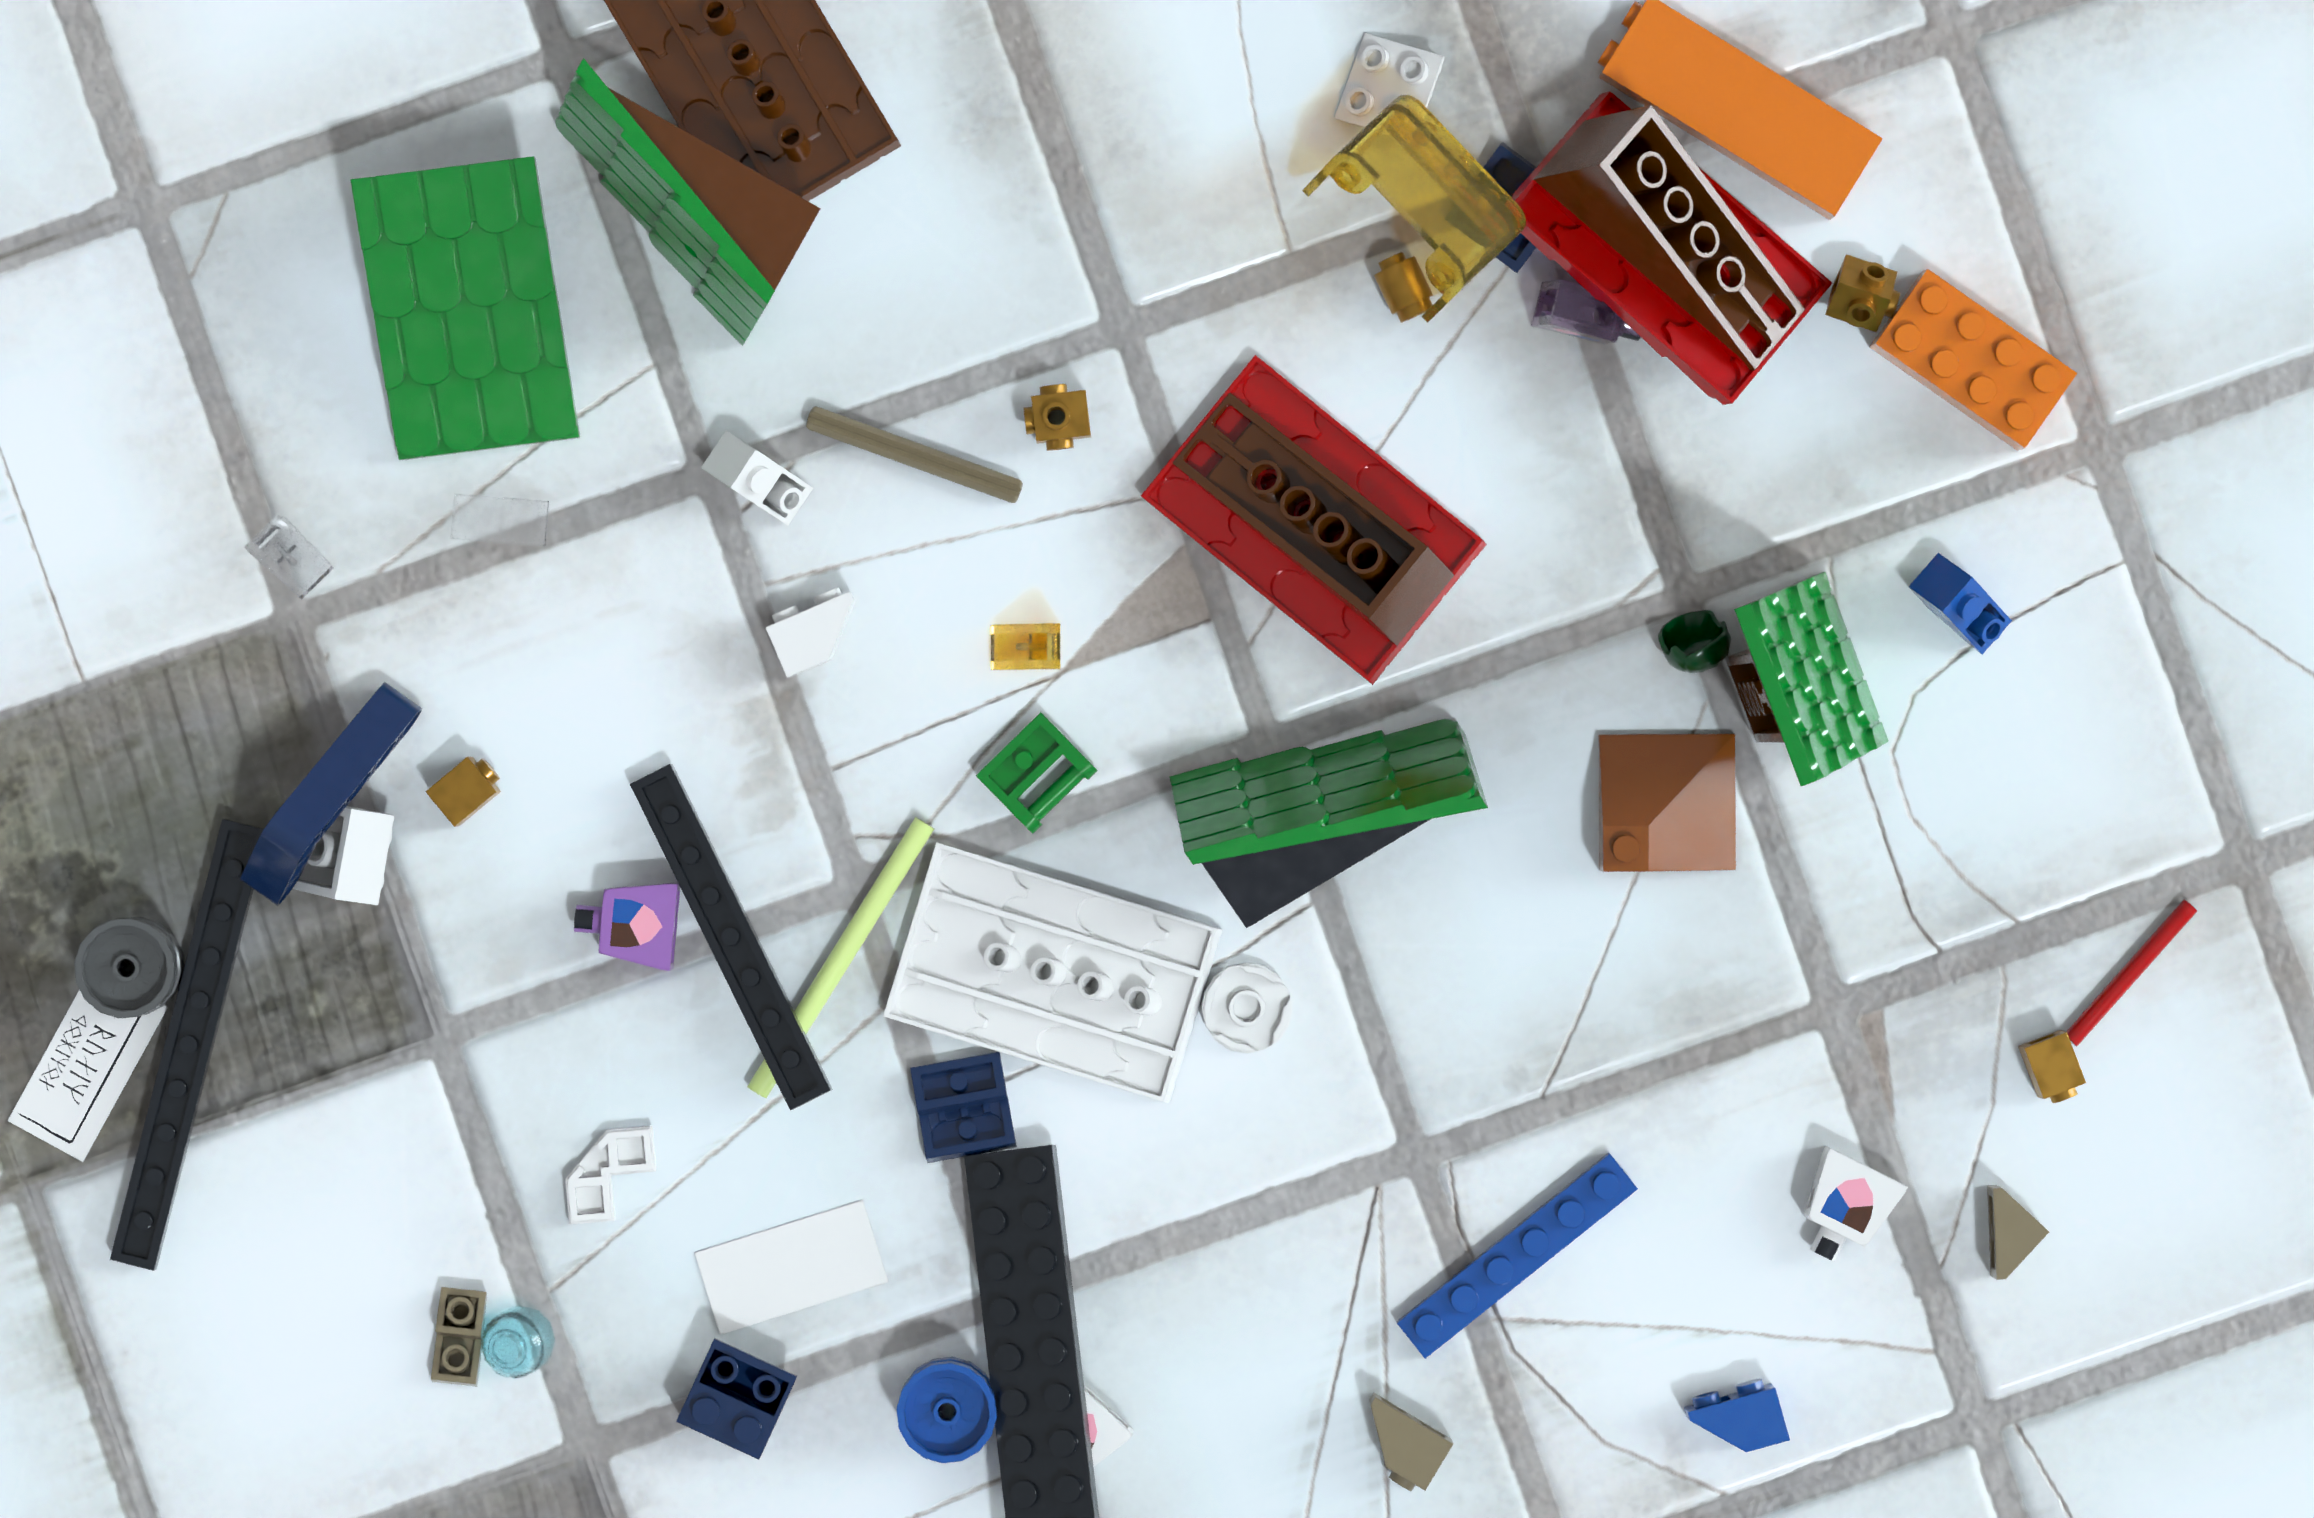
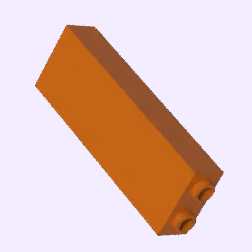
(1738, 106)

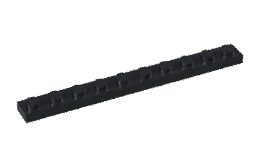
(187, 1050)

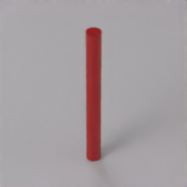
(2130, 972)

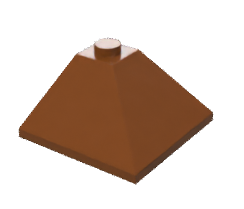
(1667, 802)

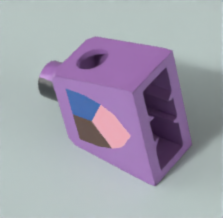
(635, 923)

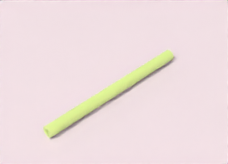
(852, 938)

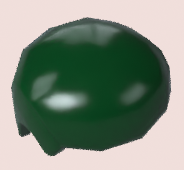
(1695, 641)

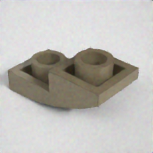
(459, 1336)

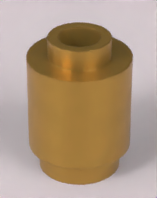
(1404, 286)

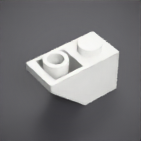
(757, 477)
(810, 636)

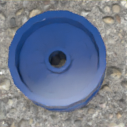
(950, 1382)

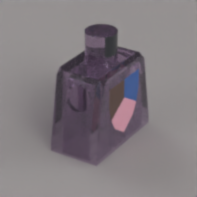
(1570, 311)

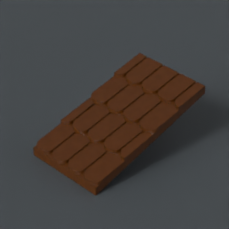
(760, 86)

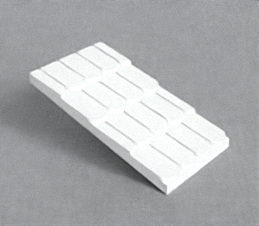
(1052, 972)

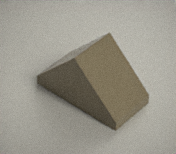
(2011, 1232)

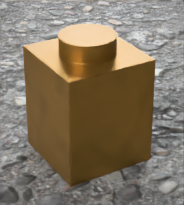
(465, 790)
(2052, 1066)

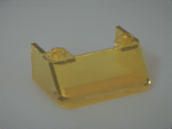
(1433, 188)

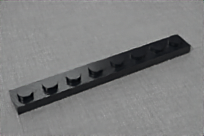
(731, 937)

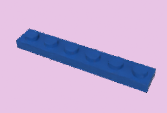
(1516, 1255)

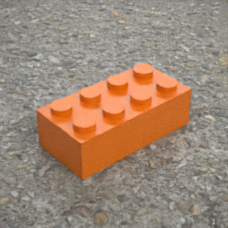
(1973, 360)

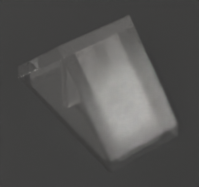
(289, 556)

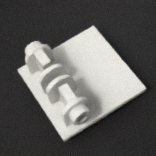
(1382, 74)

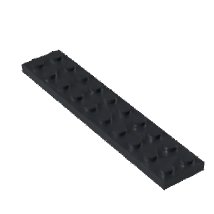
(1031, 1334)

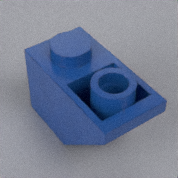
(1960, 603)
(1745, 1418)

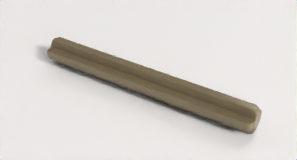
(914, 454)

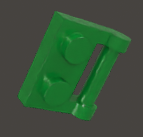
(1025, 761)

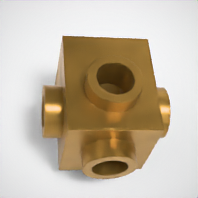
(1863, 293)
(1076, 420)

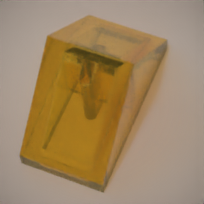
(1026, 646)

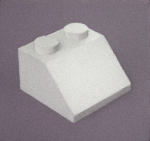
(350, 858)

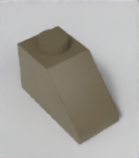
(1408, 1444)

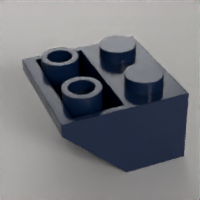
(736, 1398)

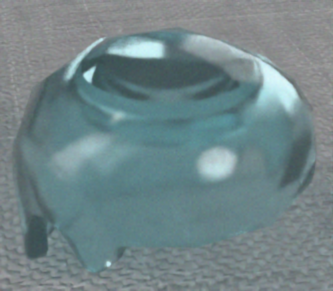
(517, 1342)

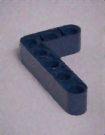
(326, 792)

